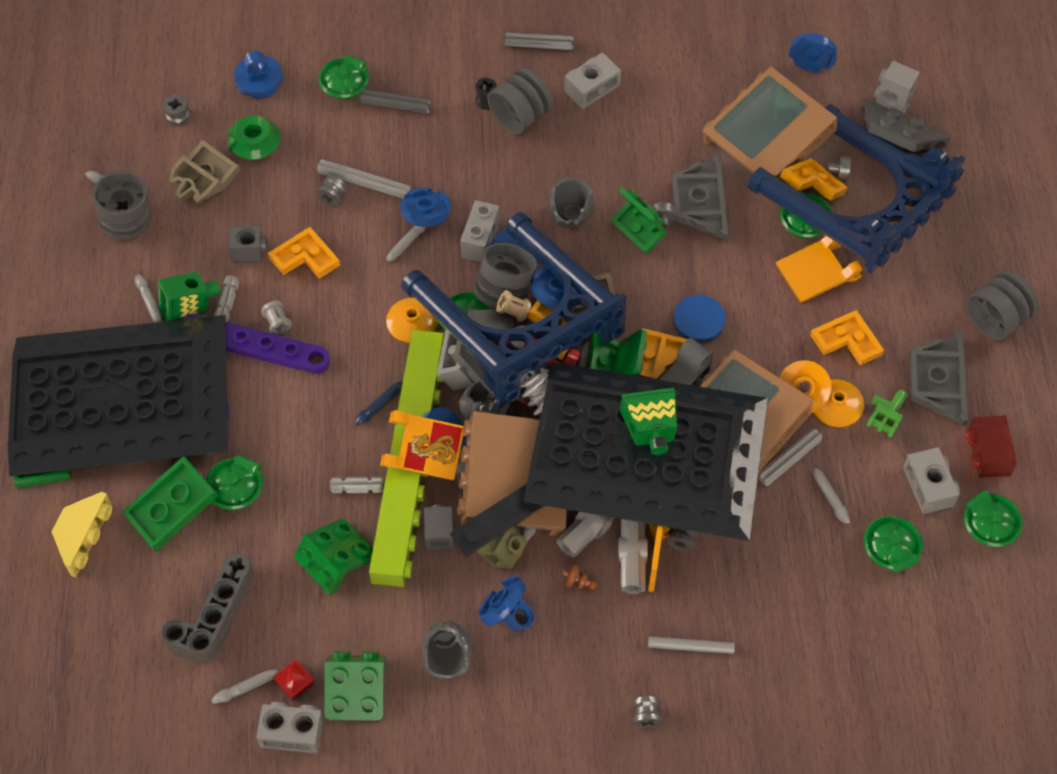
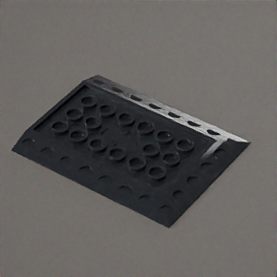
(118, 395)
(593, 466)

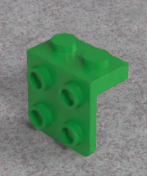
(639, 221)
(616, 356)
(332, 553)
(354, 686)

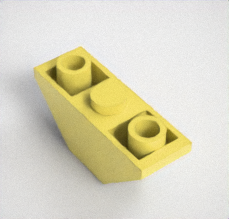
(80, 529)

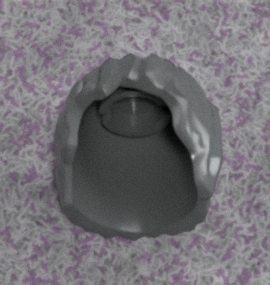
(571, 202)
(476, 399)
(446, 650)

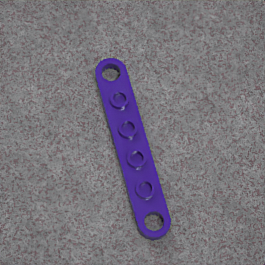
(273, 348)

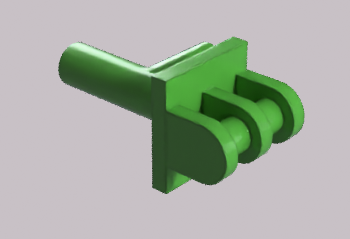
(885, 415)

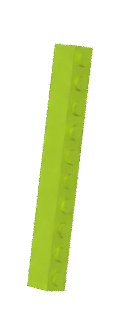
(404, 488)

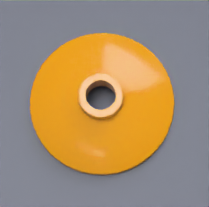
(401, 325)
(814, 375)
(844, 412)

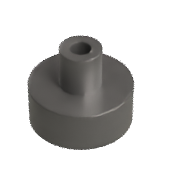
(842, 168)
(666, 212)

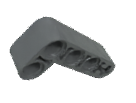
(691, 364)
(213, 607)

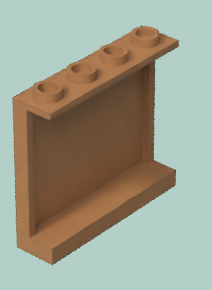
(499, 464)

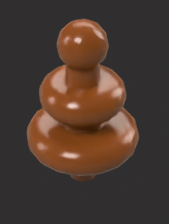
(580, 580)

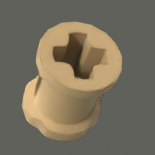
(513, 306)

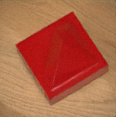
(294, 680)

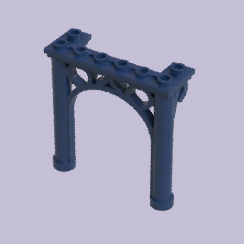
(872, 235)
(506, 366)

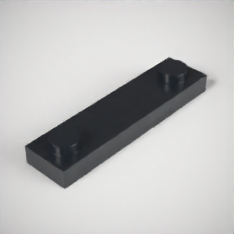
(494, 522)

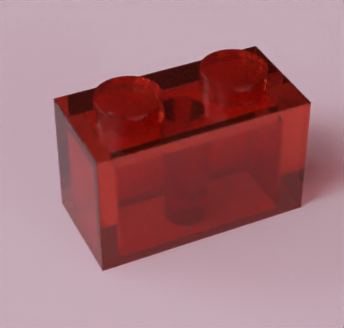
(991, 446)

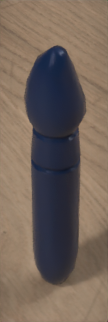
(379, 403)

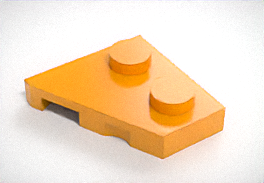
(659, 353)

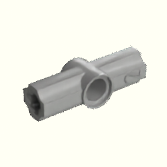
(582, 532)
(632, 556)

